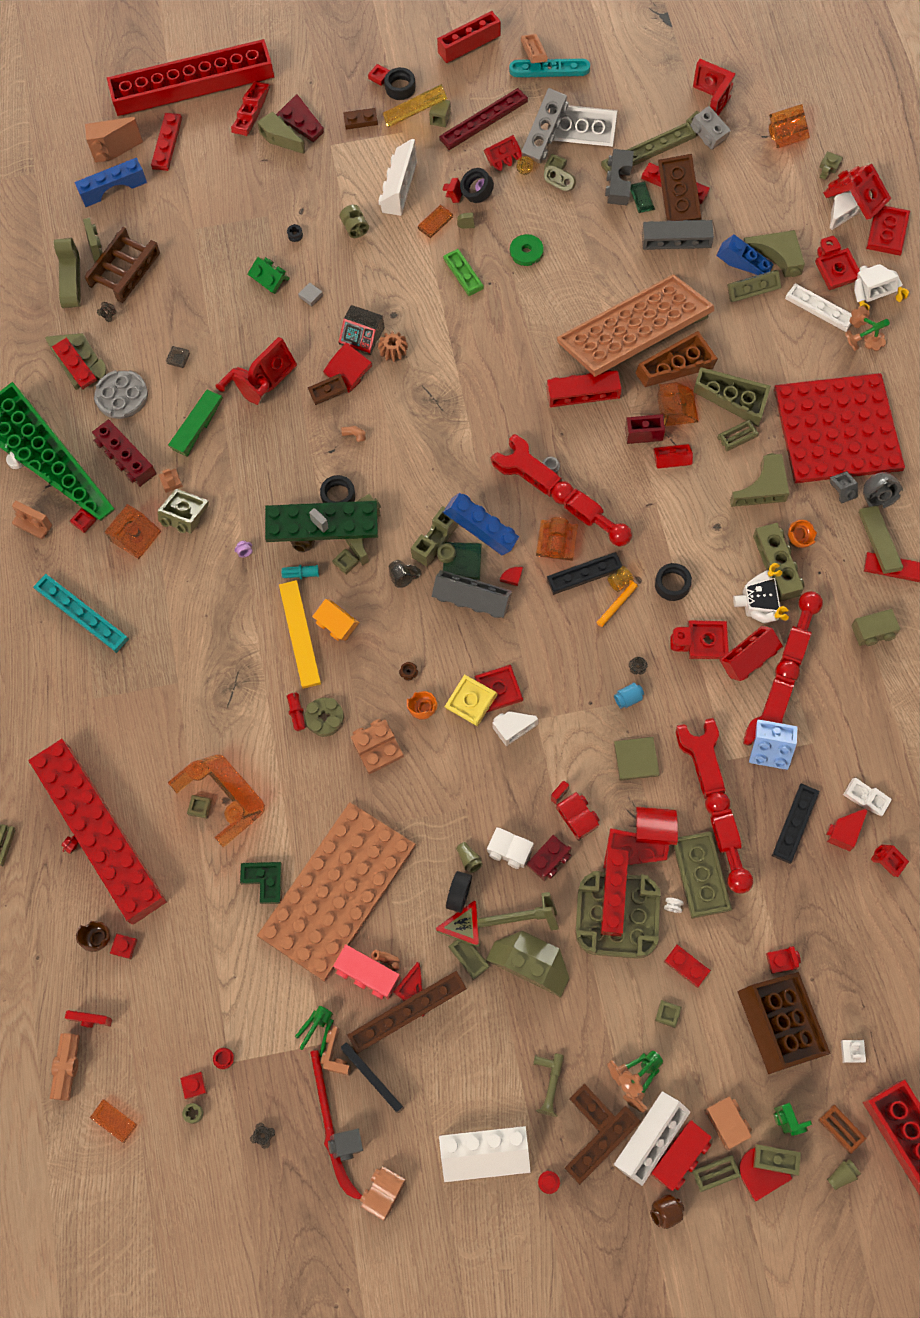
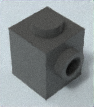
(345, 1144)

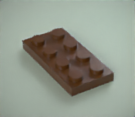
(679, 188)

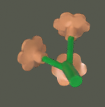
(874, 339)

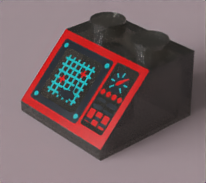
(361, 329)

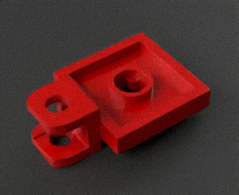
(831, 257)
(692, 638)

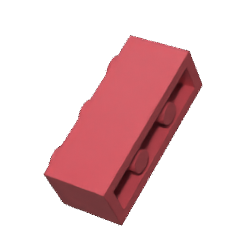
(366, 972)

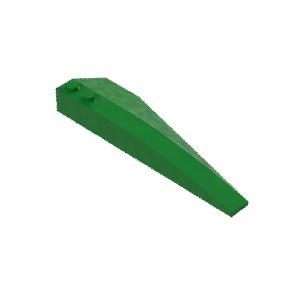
(44, 453)

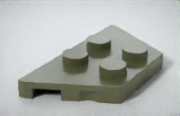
(82, 347)

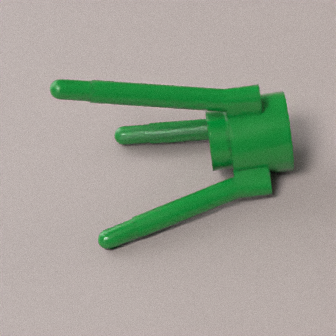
(320, 1018)

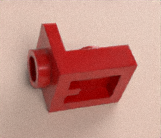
(890, 859)
(783, 960)

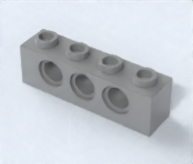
(551, 99)

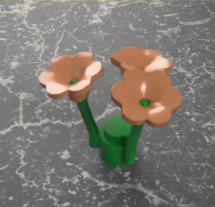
(631, 1083)

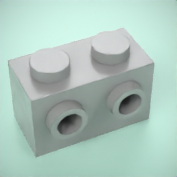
(710, 127)

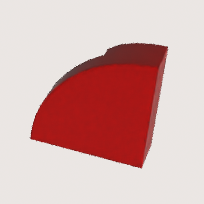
(512, 576)

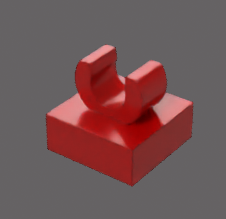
(453, 190)

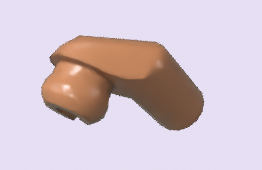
(354, 430)
(382, 956)

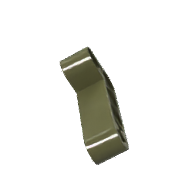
(68, 272)

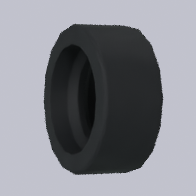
(400, 74)
(469, 177)
(337, 480)
(677, 569)
(458, 891)

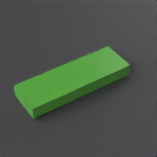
(463, 272)

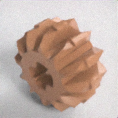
(392, 346)

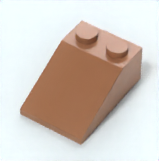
(112, 138)

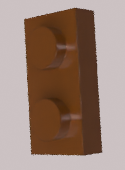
(360, 118)
(327, 389)
(591, 1107)

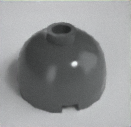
(882, 490)

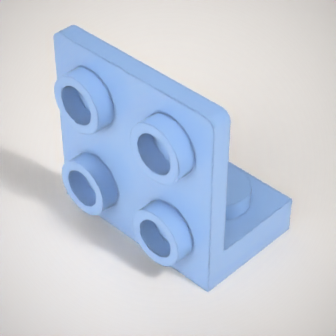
(773, 744)

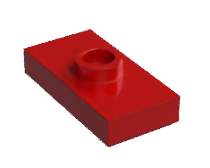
(88, 1019)

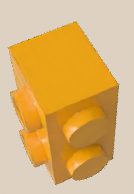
(335, 619)

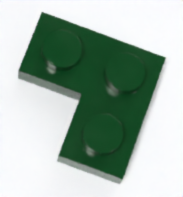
(268, 876)

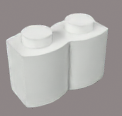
(510, 848)

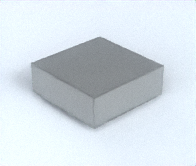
(310, 294)
(319, 520)

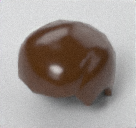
(93, 936)

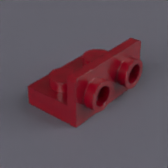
(549, 857)

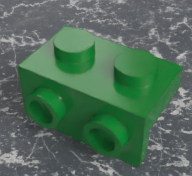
(267, 274)
(786, 1118)

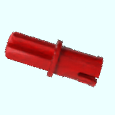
(296, 711)

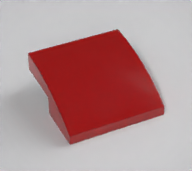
(349, 364)
(656, 826)

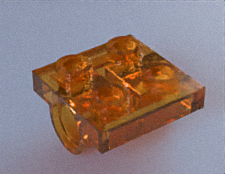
(788, 126)
(557, 539)

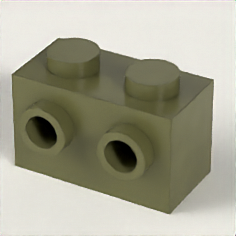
(875, 628)

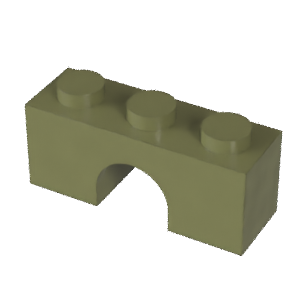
(426, 546)

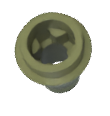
(469, 858)
(844, 1174)

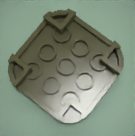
(640, 918)

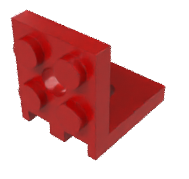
(718, 88)
(860, 182)

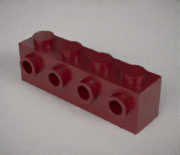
(124, 453)

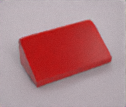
(673, 456)

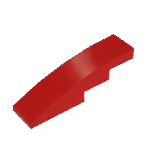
(251, 108)

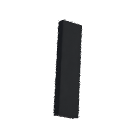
(584, 573)
(795, 823)
(372, 1078)

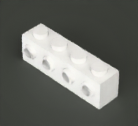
(664, 1117)

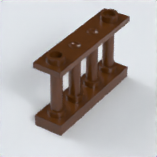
(130, 277)

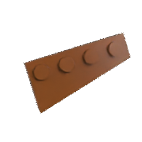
(677, 361)

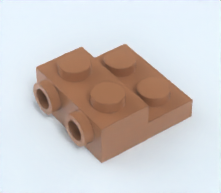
(376, 746)

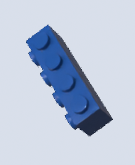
(481, 524)

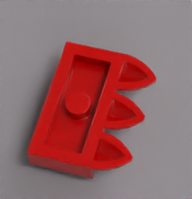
(503, 152)

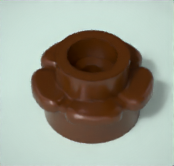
(408, 666)

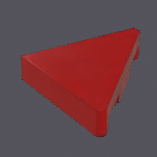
(410, 984)

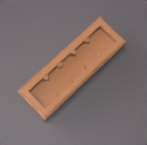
(534, 48)

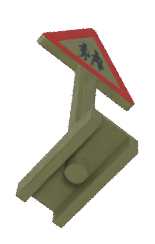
(466, 925)

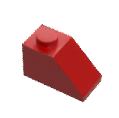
(846, 830)

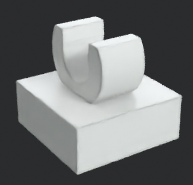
(853, 1051)

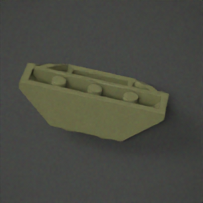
(531, 960)

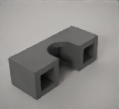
(618, 189)

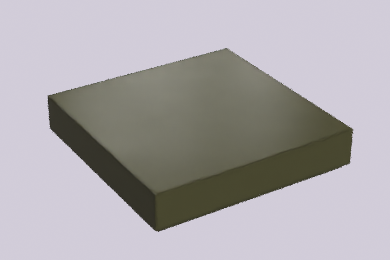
(636, 758)

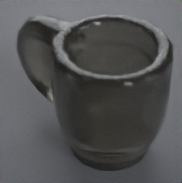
(401, 574)

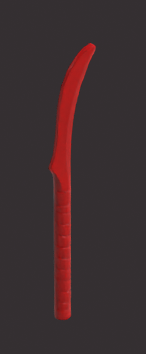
(340, 1173)

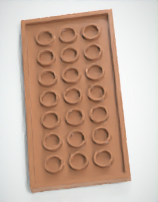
(635, 324)
(336, 891)

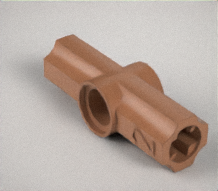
(64, 1066)

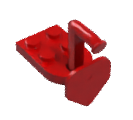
(263, 373)

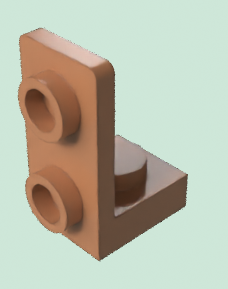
(338, 1066)

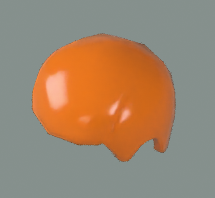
(801, 533)
(422, 705)

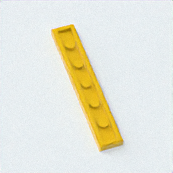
(299, 634)

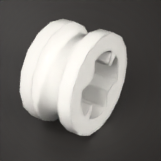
(674, 905)

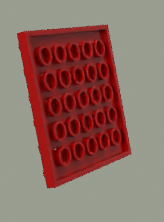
(838, 428)

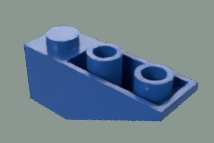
(742, 256)

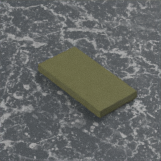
(701, 875)

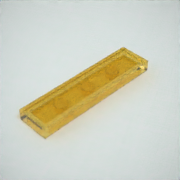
(415, 105)

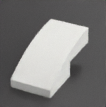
(866, 797)

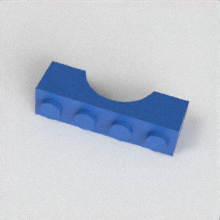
(93, 187)

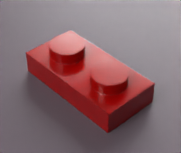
(687, 966)

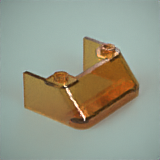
(245, 804)

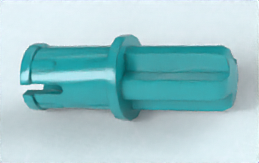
(299, 572)

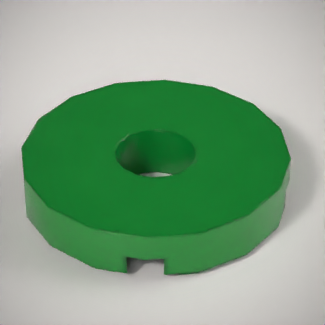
(530, 242)

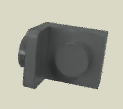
(845, 485)

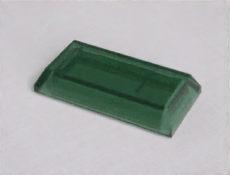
(642, 197)

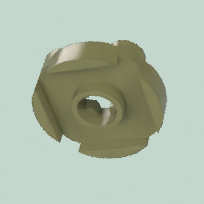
(317, 725)

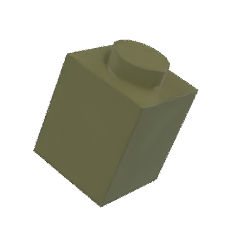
(440, 113)

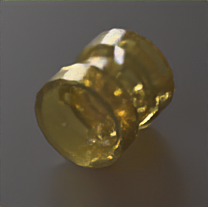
(620, 579)

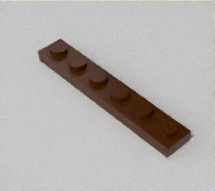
(406, 1012)

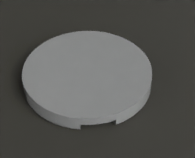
(121, 394)

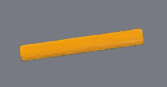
(615, 606)

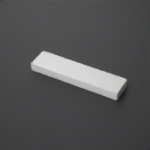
(819, 307)

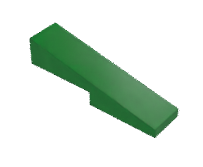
(197, 419)

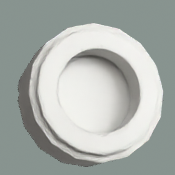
(12, 462)

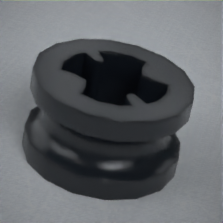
(294, 228)

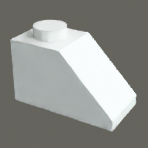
(843, 209)
(513, 725)

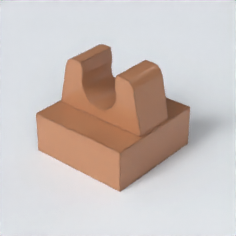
(170, 480)

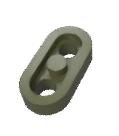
(560, 179)

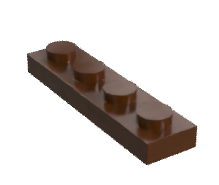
(602, 1145)

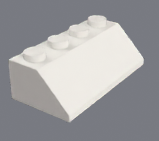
(586, 125)
(399, 179)
(484, 1154)

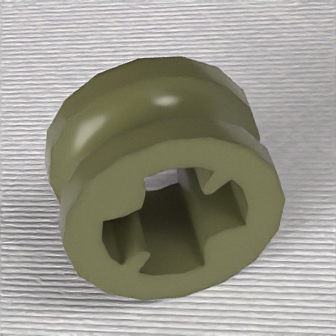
(189, 1119)

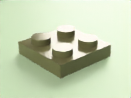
(94, 241)

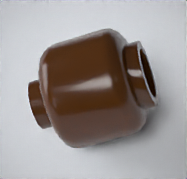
(667, 1211)

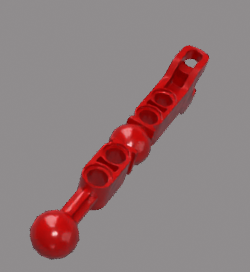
(562, 492)
(788, 668)
(717, 802)

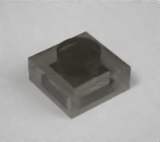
(177, 356)

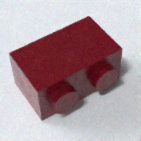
(644, 429)

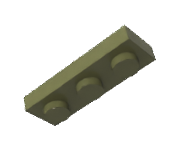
(754, 286)

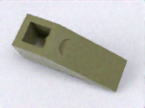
(278, 133)

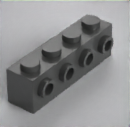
(677, 234)
(471, 594)

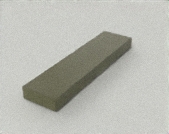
(880, 539)

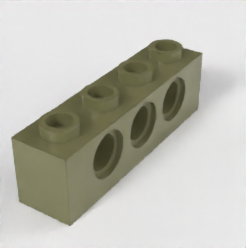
(773, 534)

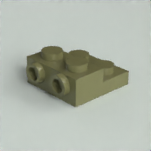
(182, 511)

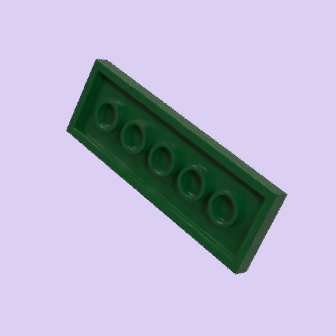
(344, 521)

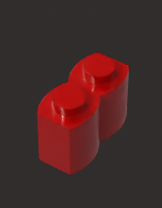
(577, 815)

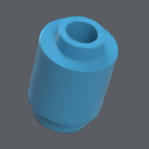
(629, 695)

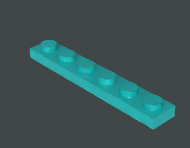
(81, 613)

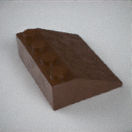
(783, 1022)

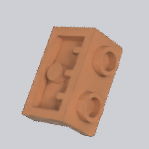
(31, 520)

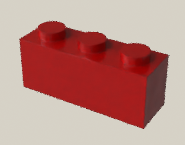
(751, 653)
(681, 1156)

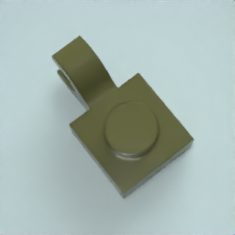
(829, 164)

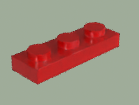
(74, 363)

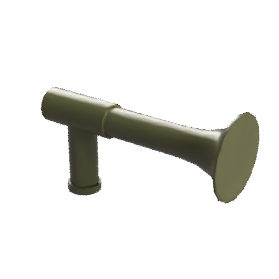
(555, 1065)

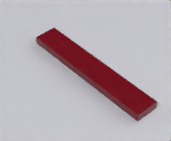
(483, 118)

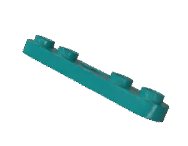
(559, 68)

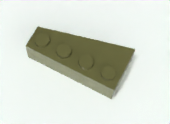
(733, 393)

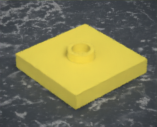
(471, 700)

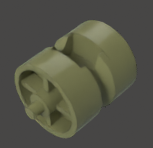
(354, 221)

